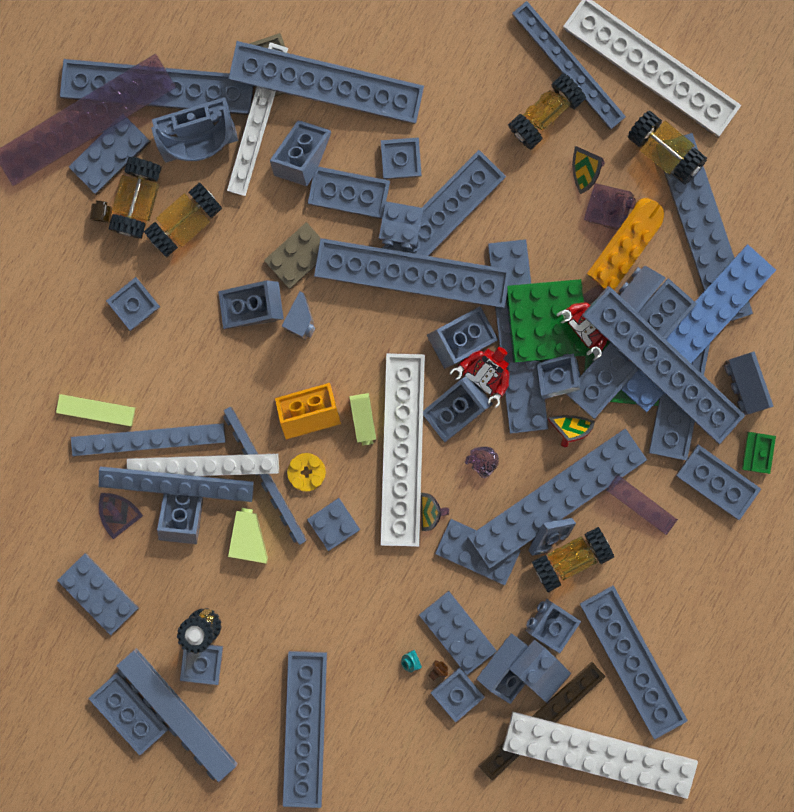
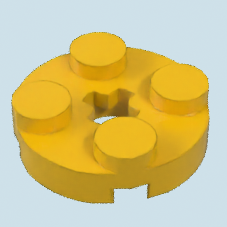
(313, 463)

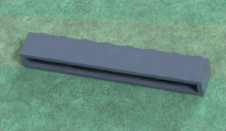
(177, 715)

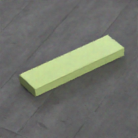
(95, 410)

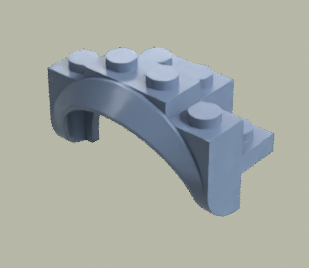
(195, 131)

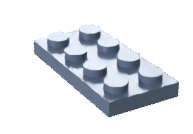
(109, 154)
(349, 192)
(718, 482)
(459, 549)
(98, 594)
(457, 632)
(128, 713)

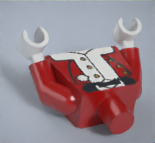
(585, 331)
(487, 371)

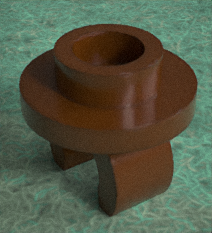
(440, 669)

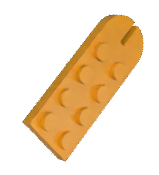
(627, 243)

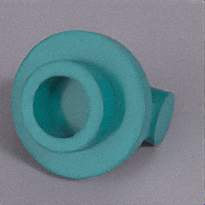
(410, 661)

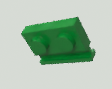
(758, 452)

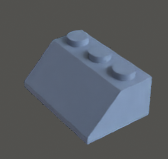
(641, 287)
(299, 319)
(748, 383)
(496, 674)

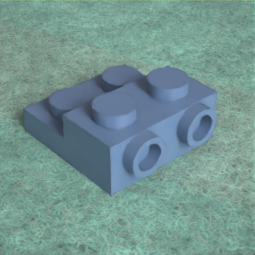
(400, 225)
(558, 376)
(552, 625)

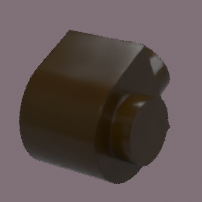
(101, 212)

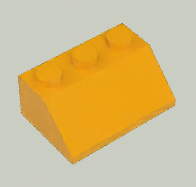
(307, 411)

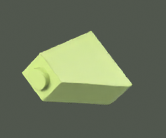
(363, 418)
(247, 538)

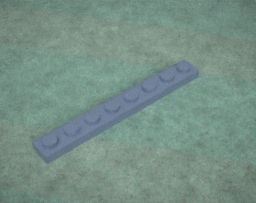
(568, 64)
(148, 439)
(268, 483)
(176, 484)

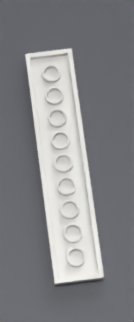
(652, 66)
(402, 449)
(600, 755)

